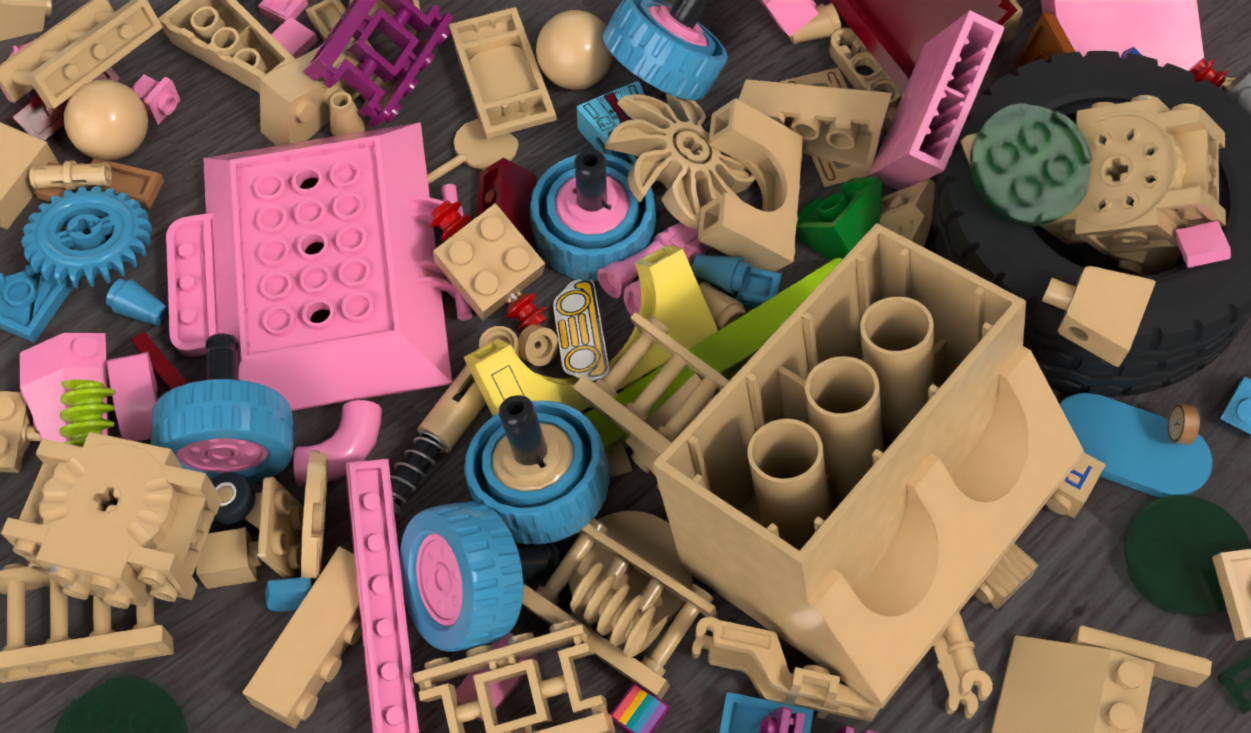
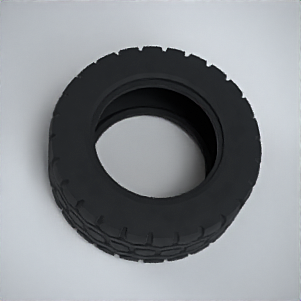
(1190, 309)

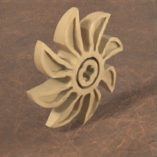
(676, 153)

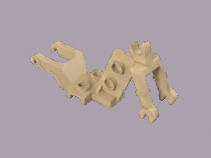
(762, 659)

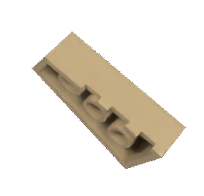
(225, 38)
(833, 121)

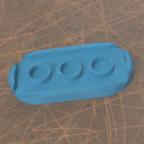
(1137, 446)

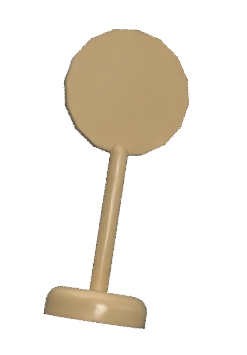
(476, 150)

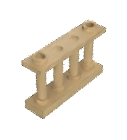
(77, 50)
(633, 415)
(64, 653)
(650, 670)

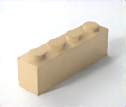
(310, 645)

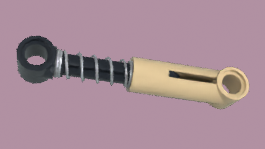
(444, 423)

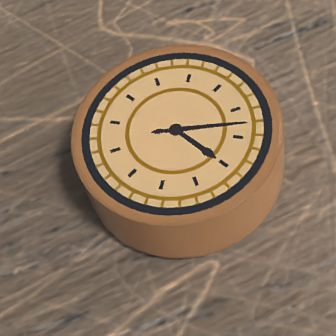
(1183, 424)

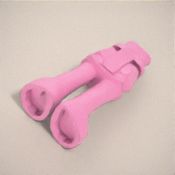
(622, 273)

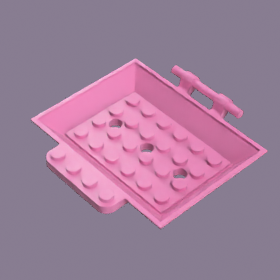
(377, 275)

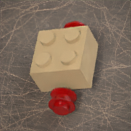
(488, 262)

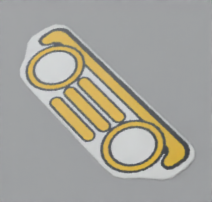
(580, 331)

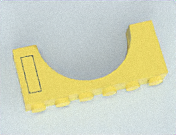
(667, 294)

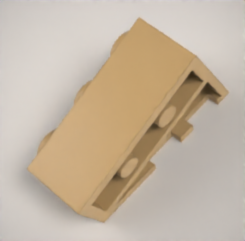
(294, 104)

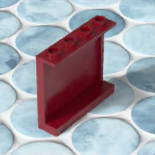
(899, 28)

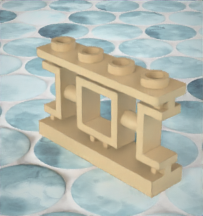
(505, 665)

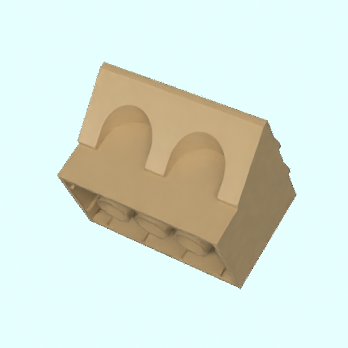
(870, 462)

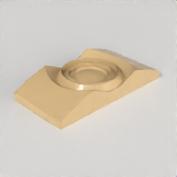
(501, 73)

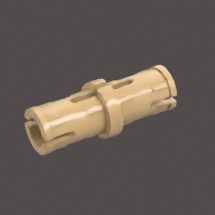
(70, 175)

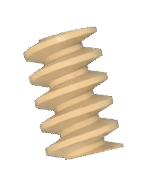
(615, 612)

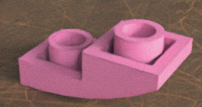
(134, 394)

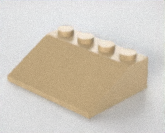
(1071, 689)

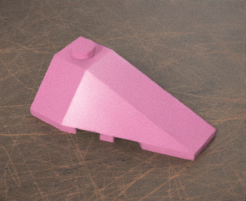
(53, 361)

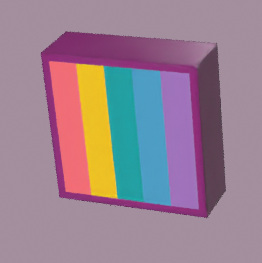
(639, 711)

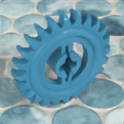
(92, 253)

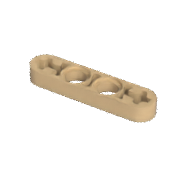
(861, 56)

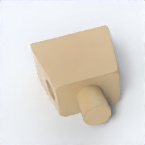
(1101, 310)

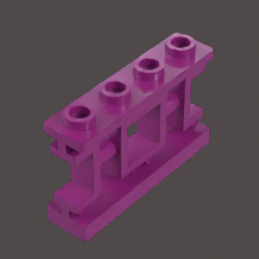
(359, 25)

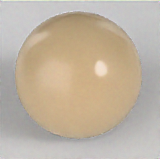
(573, 50)
(105, 120)

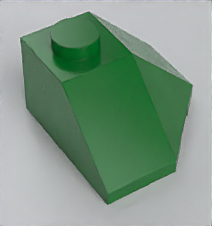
(841, 219)

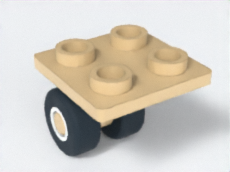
(269, 512)

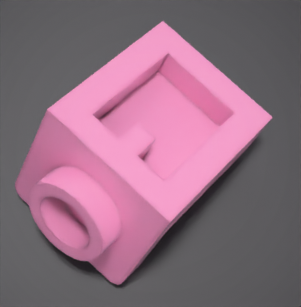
(158, 97)

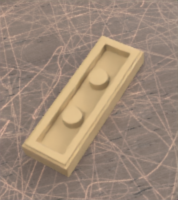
(1169, 663)

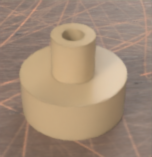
(538, 345)

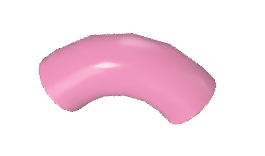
(349, 443)

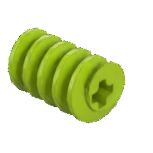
(85, 410)

